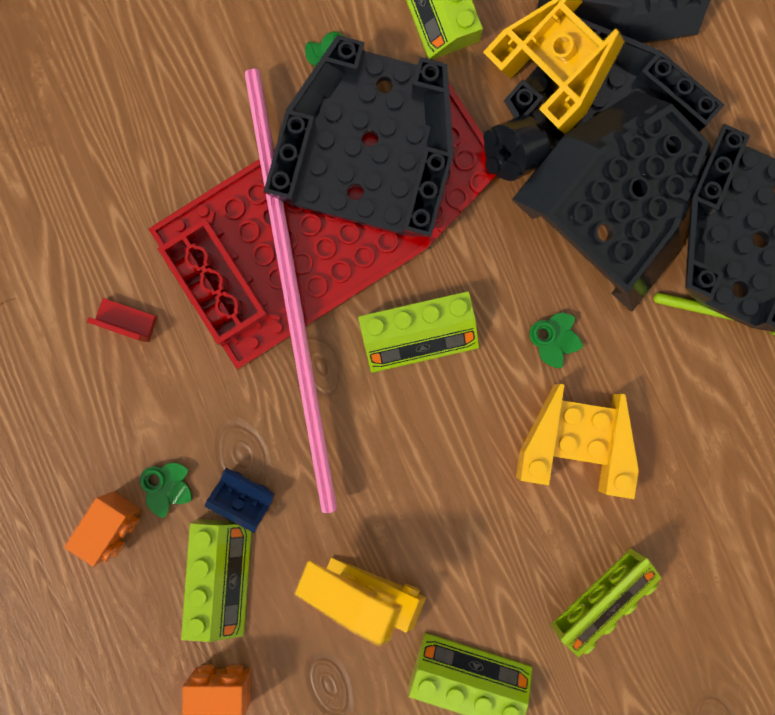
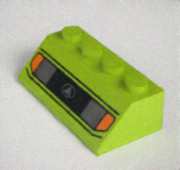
(445, 25)
(419, 332)
(216, 581)
(606, 602)
(469, 679)

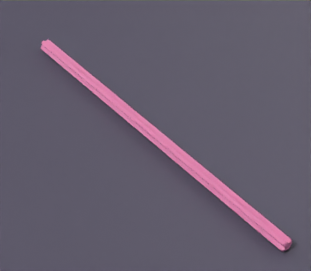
(292, 299)

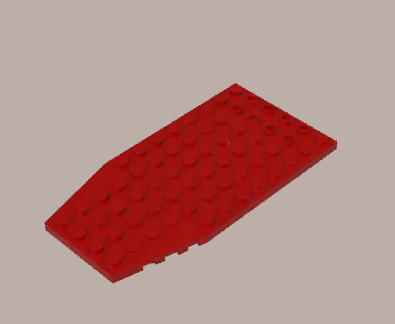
(229, 263)

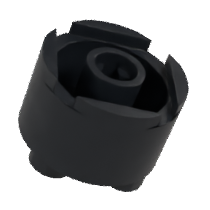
(515, 147)

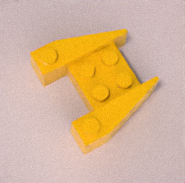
(564, 51)
(584, 435)
(361, 599)

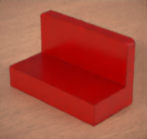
(124, 320)

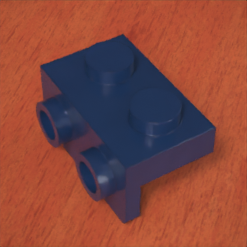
(240, 500)

